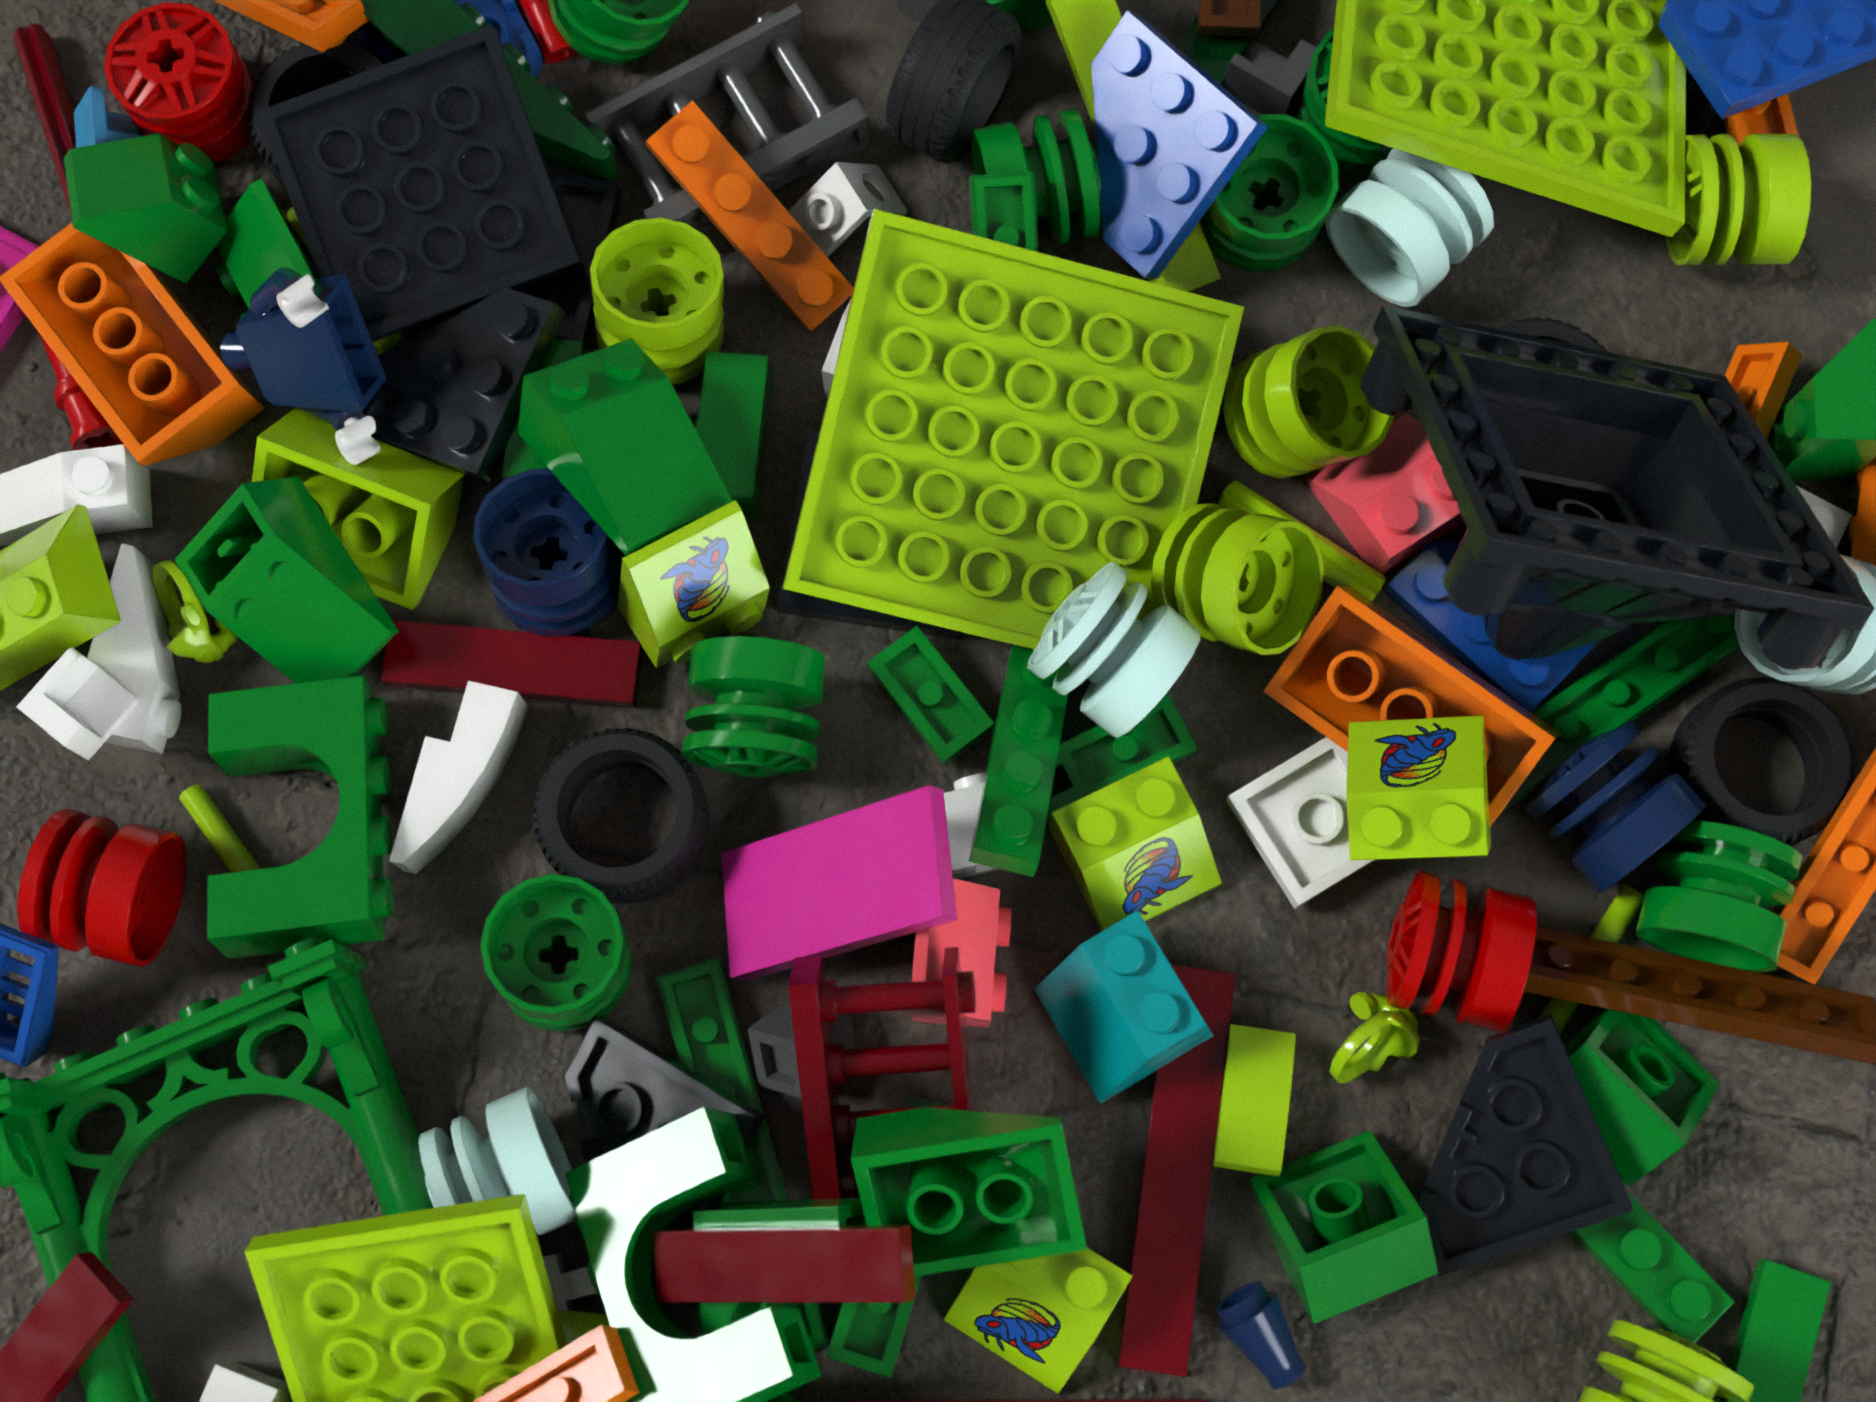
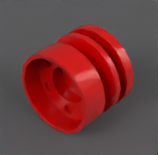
(182, 78)
(103, 887)
(1473, 954)

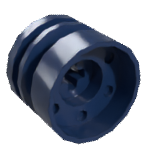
(545, 556)
(1614, 806)

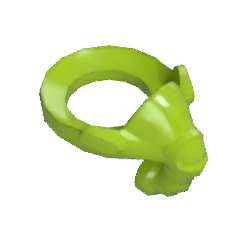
(188, 622)
(1390, 1033)

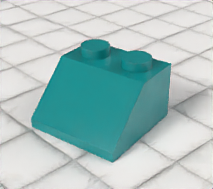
(1121, 1007)

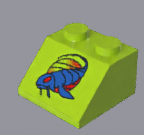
(693, 585)
(1417, 788)
(1136, 846)
(1040, 1310)

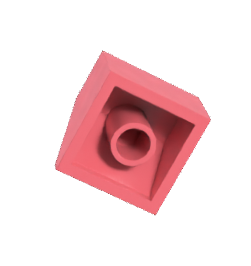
(1390, 498)
(976, 932)

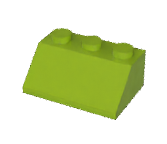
(386, 510)
(52, 594)

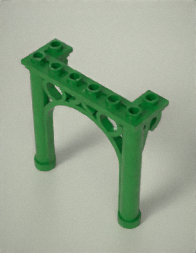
(338, 1019)

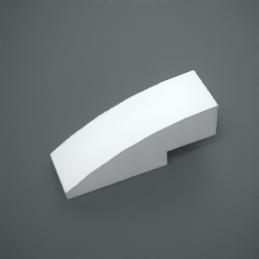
(457, 774)

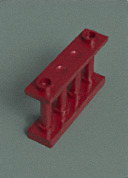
(826, 1064)

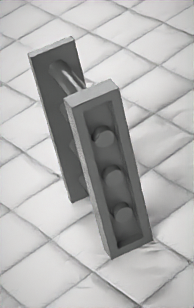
(781, 157)

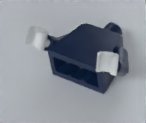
(311, 354)

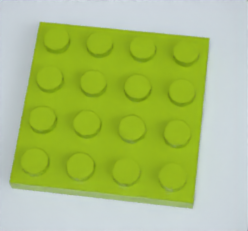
(408, 1303)

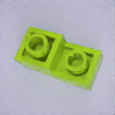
(1255, 1100)

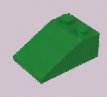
(620, 444)
(969, 1185)

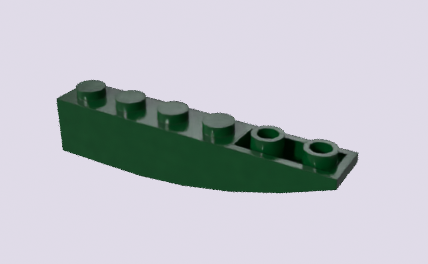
(415, 25)

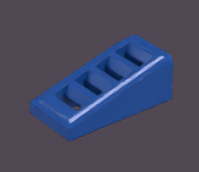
(32, 1037)

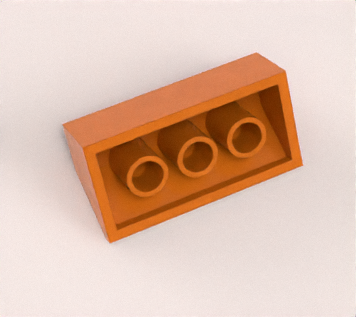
(130, 346)
(1373, 667)

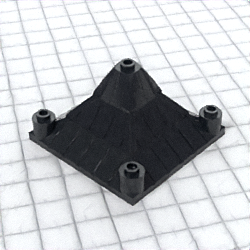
(1608, 493)

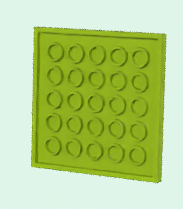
(1523, 93)
(1003, 431)

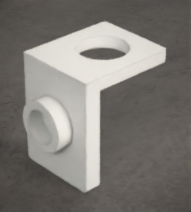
(842, 203)

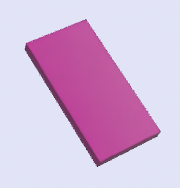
(839, 884)

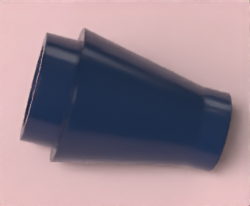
(1260, 1331)

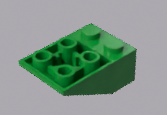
(286, 583)

